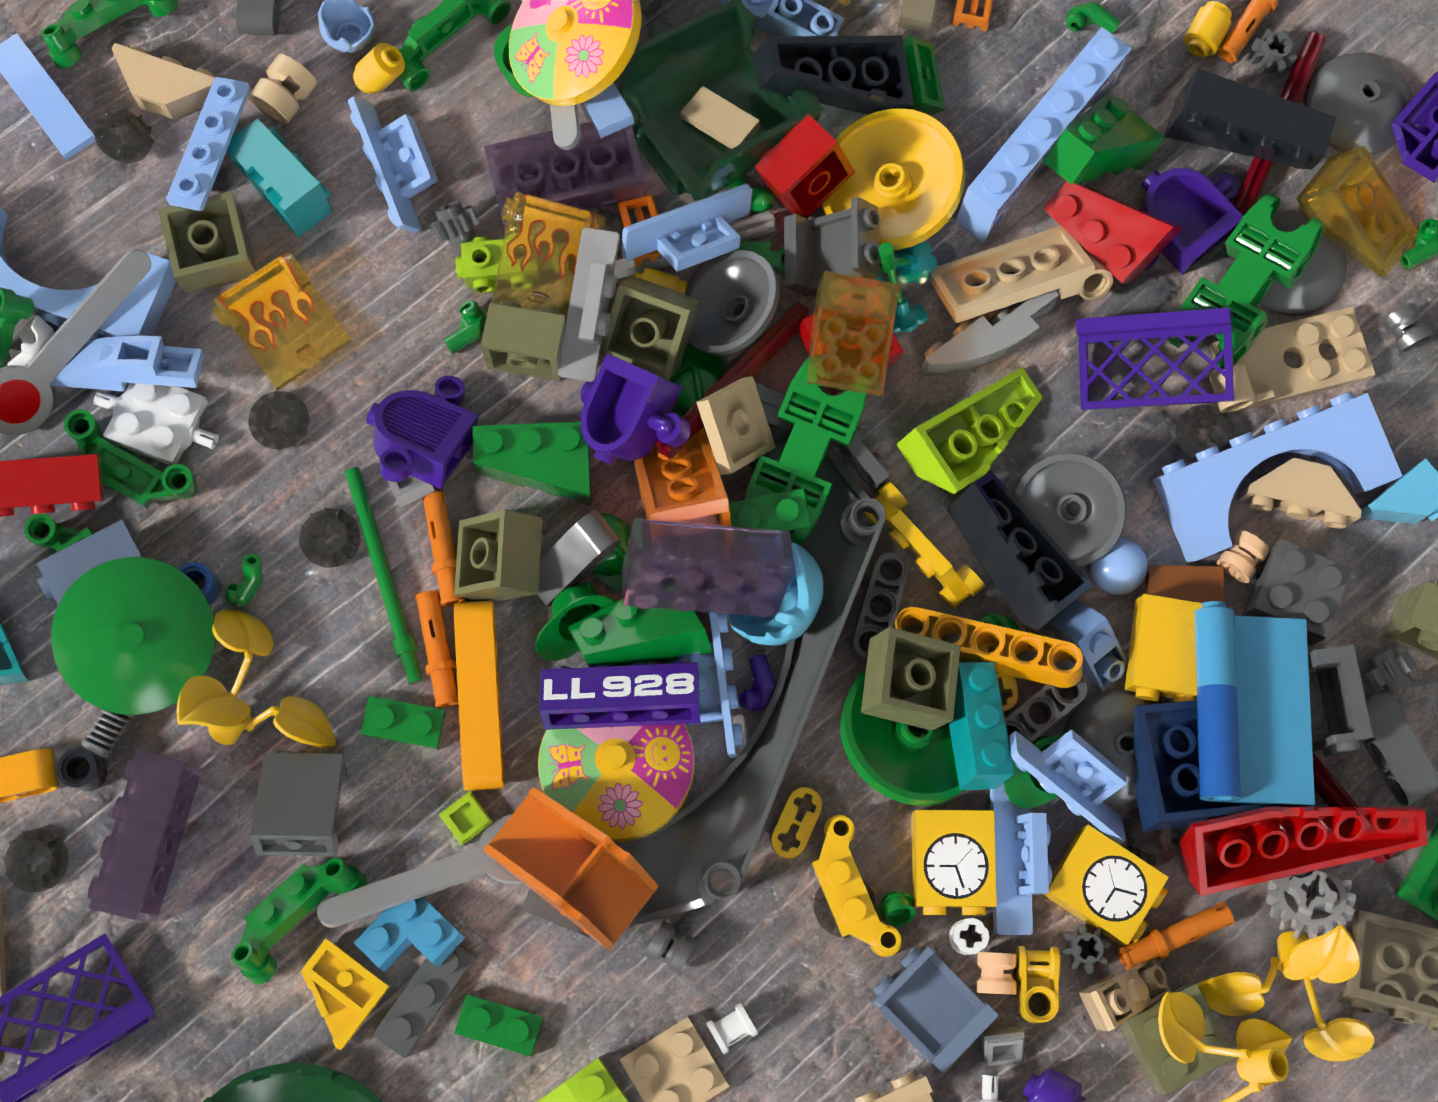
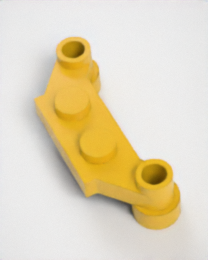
(956, 584)
(847, 892)

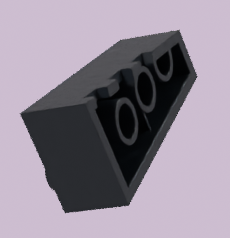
(841, 71)
(1249, 122)
(1017, 553)

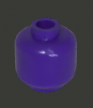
(1053, 1087)

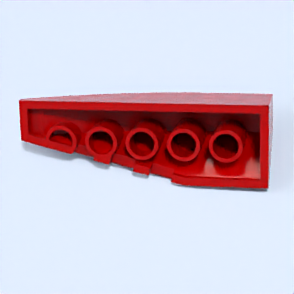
(1293, 841)

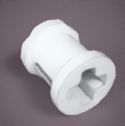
(977, 928)
(732, 1028)

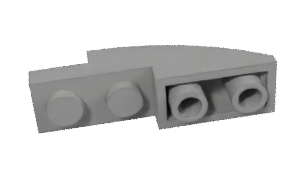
(983, 343)

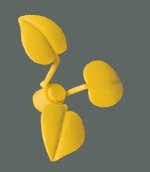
(208, 704)
(1331, 959)
(1259, 1043)

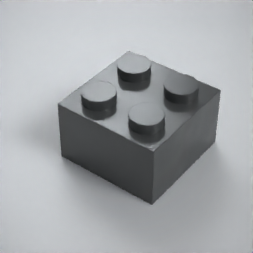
(1298, 586)

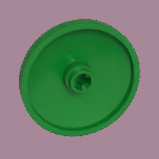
(132, 635)
(898, 758)

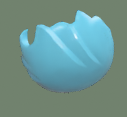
(797, 608)

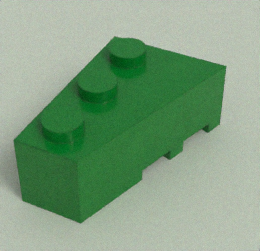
(1103, 141)
(536, 456)
(635, 635)

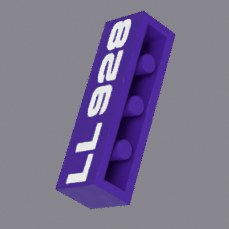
(620, 695)

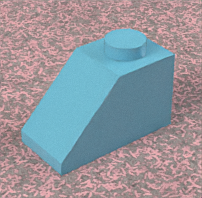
(1408, 498)

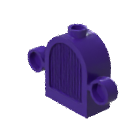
(1197, 206)
(629, 412)
(422, 432)

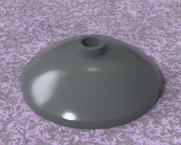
(1359, 119)
(1317, 283)
(736, 302)
(1069, 477)
(1102, 724)

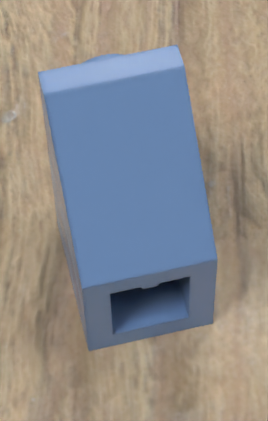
(1093, 635)

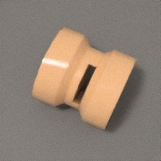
(1243, 556)
(997, 973)

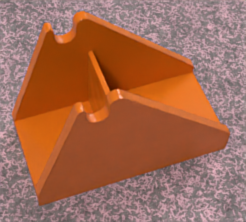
(684, 486)
(573, 867)

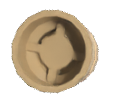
(285, 85)

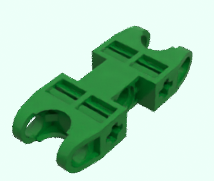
(1261, 258)
(808, 444)

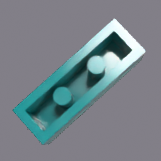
(979, 729)

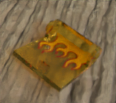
(540, 252)
(281, 320)

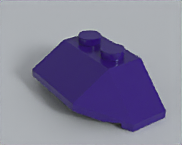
(1417, 131)

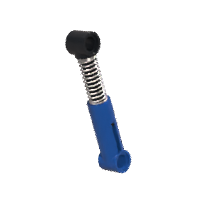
(98, 743)

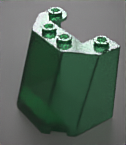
(669, 72)

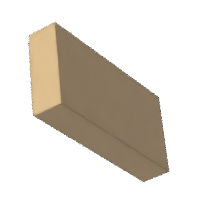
(720, 118)

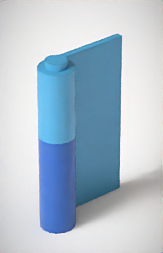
(1253, 708)

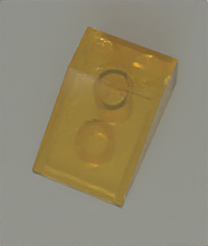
(1359, 210)

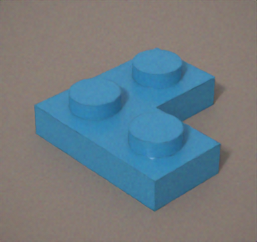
(405, 924)

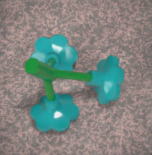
(913, 266)

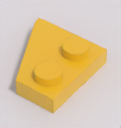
(342, 990)

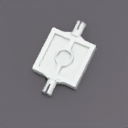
(156, 421)

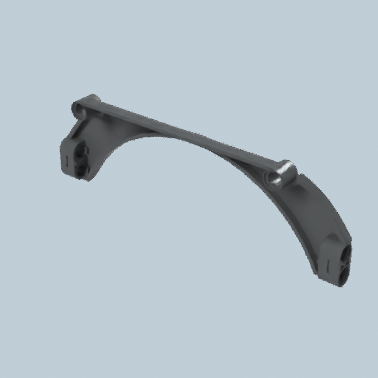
(728, 817)

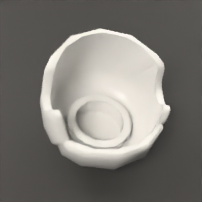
(33, 337)

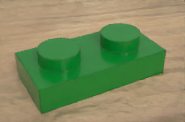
(923, 75)
(772, 512)
(403, 722)
(499, 1025)

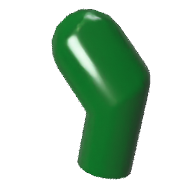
(760, 200)

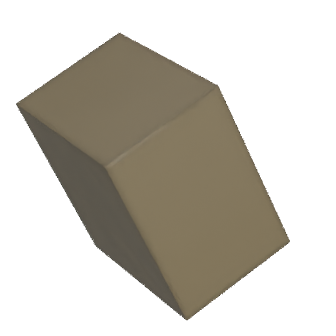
(917, 15)

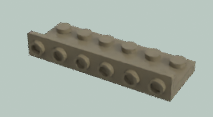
(1395, 970)

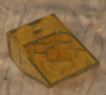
(852, 333)

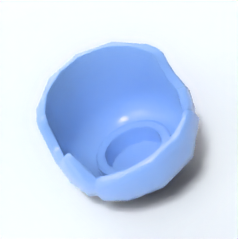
(346, 25)
(1120, 568)

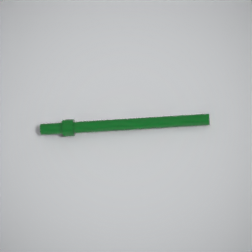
(404, 643)

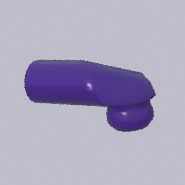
(763, 686)

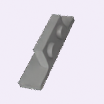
(588, 307)

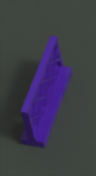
(1150, 327)
(85, 1043)

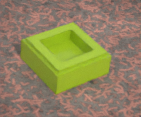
(466, 818)

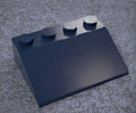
(1170, 769)

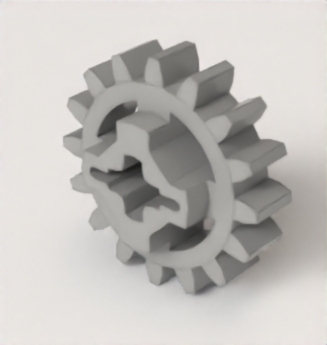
(1328, 910)

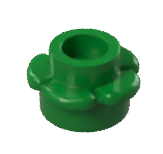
(897, 908)

